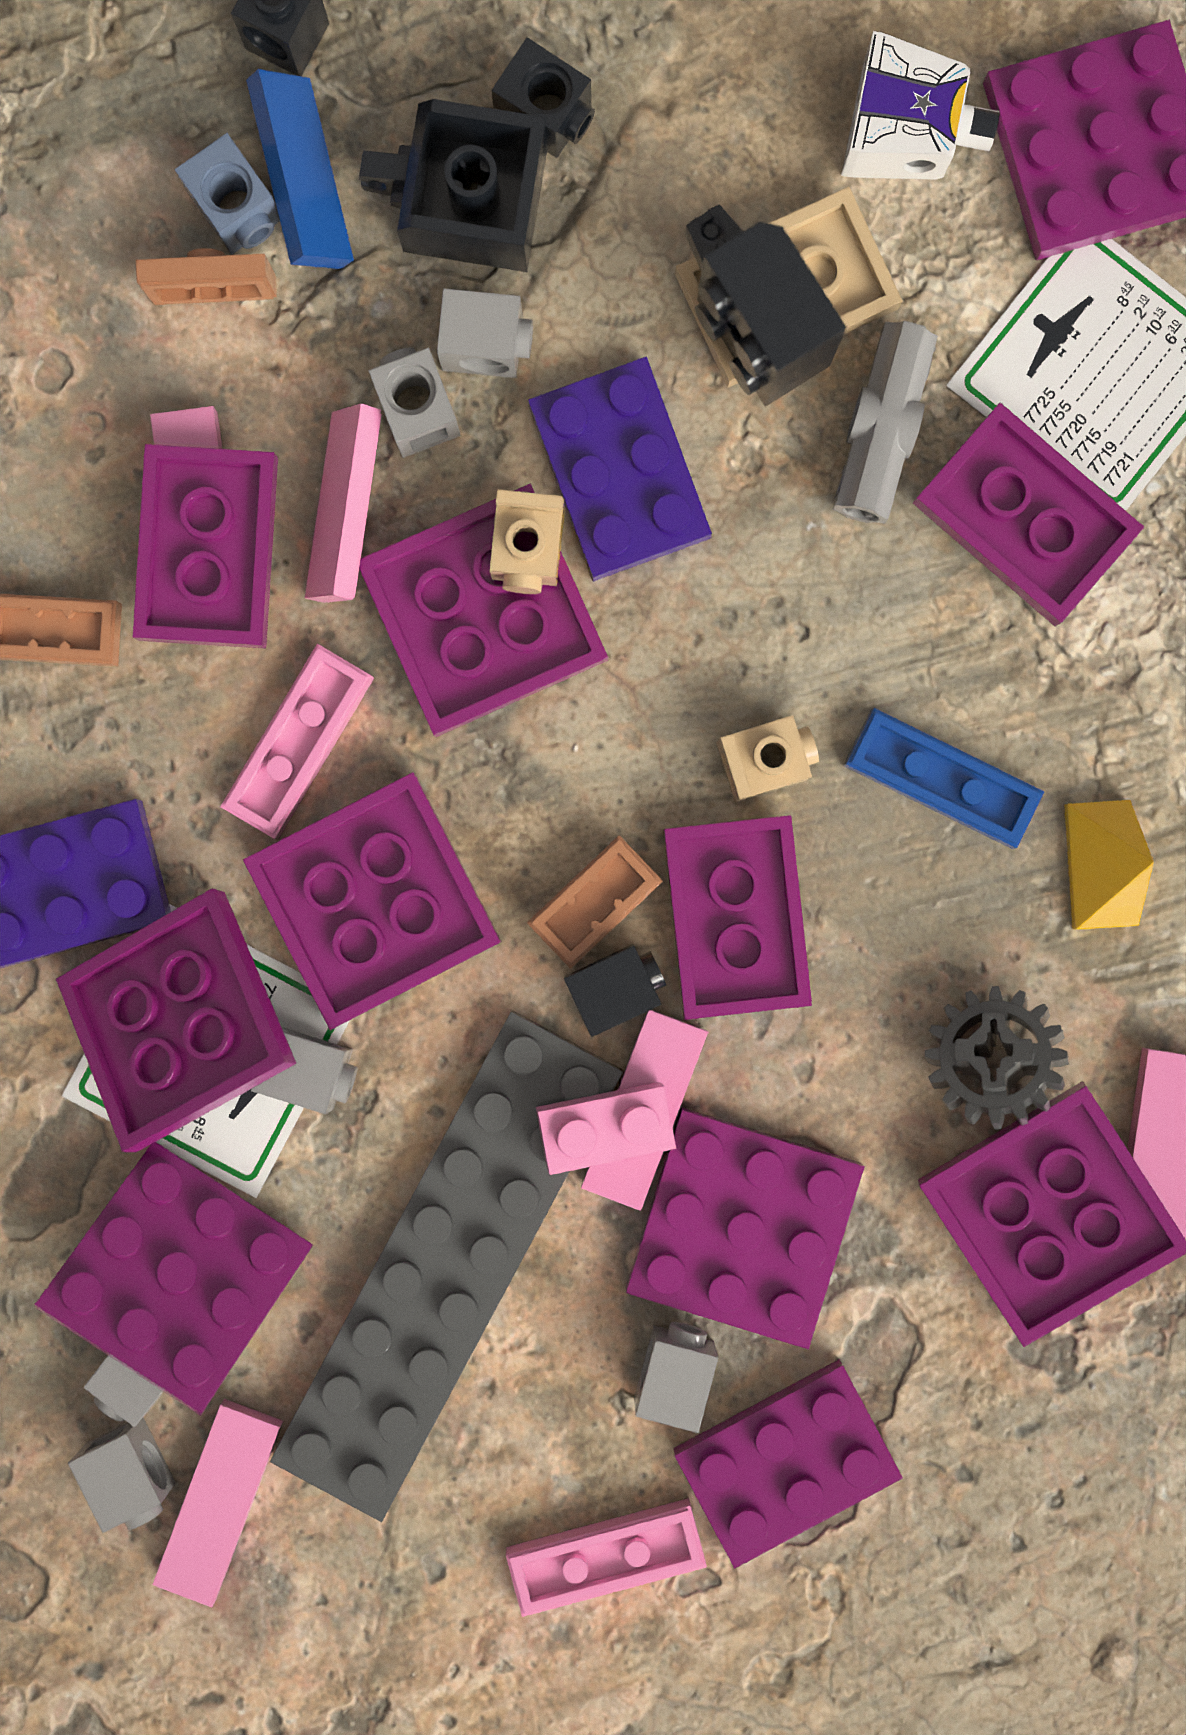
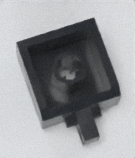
(447, 152)
(762, 304)

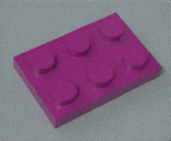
(1028, 515)
(205, 546)
(737, 917)
(787, 1463)

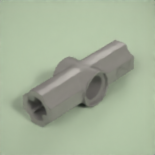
(885, 422)

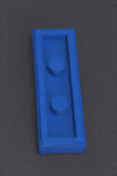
(299, 170)
(943, 778)

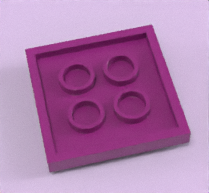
(1095, 138)
(464, 635)
(372, 900)
(174, 1021)
(1053, 1214)
(744, 1228)
(174, 1277)

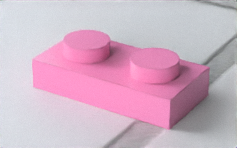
(605, 1128)

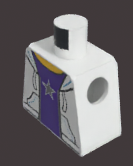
(912, 113)

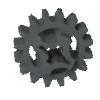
(1021, 1060)

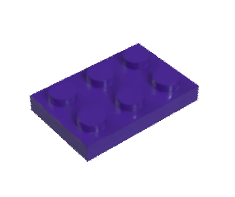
(619, 468)
(78, 882)

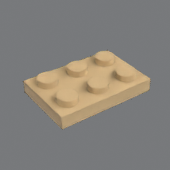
(840, 256)

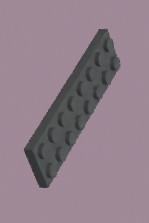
(439, 1274)

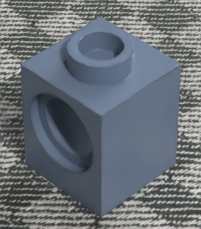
(215, 174)

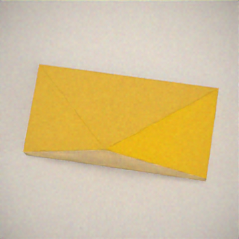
(1106, 864)

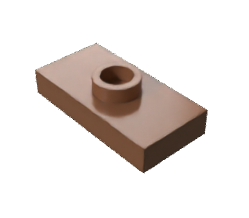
(206, 277)
(60, 630)
(594, 901)

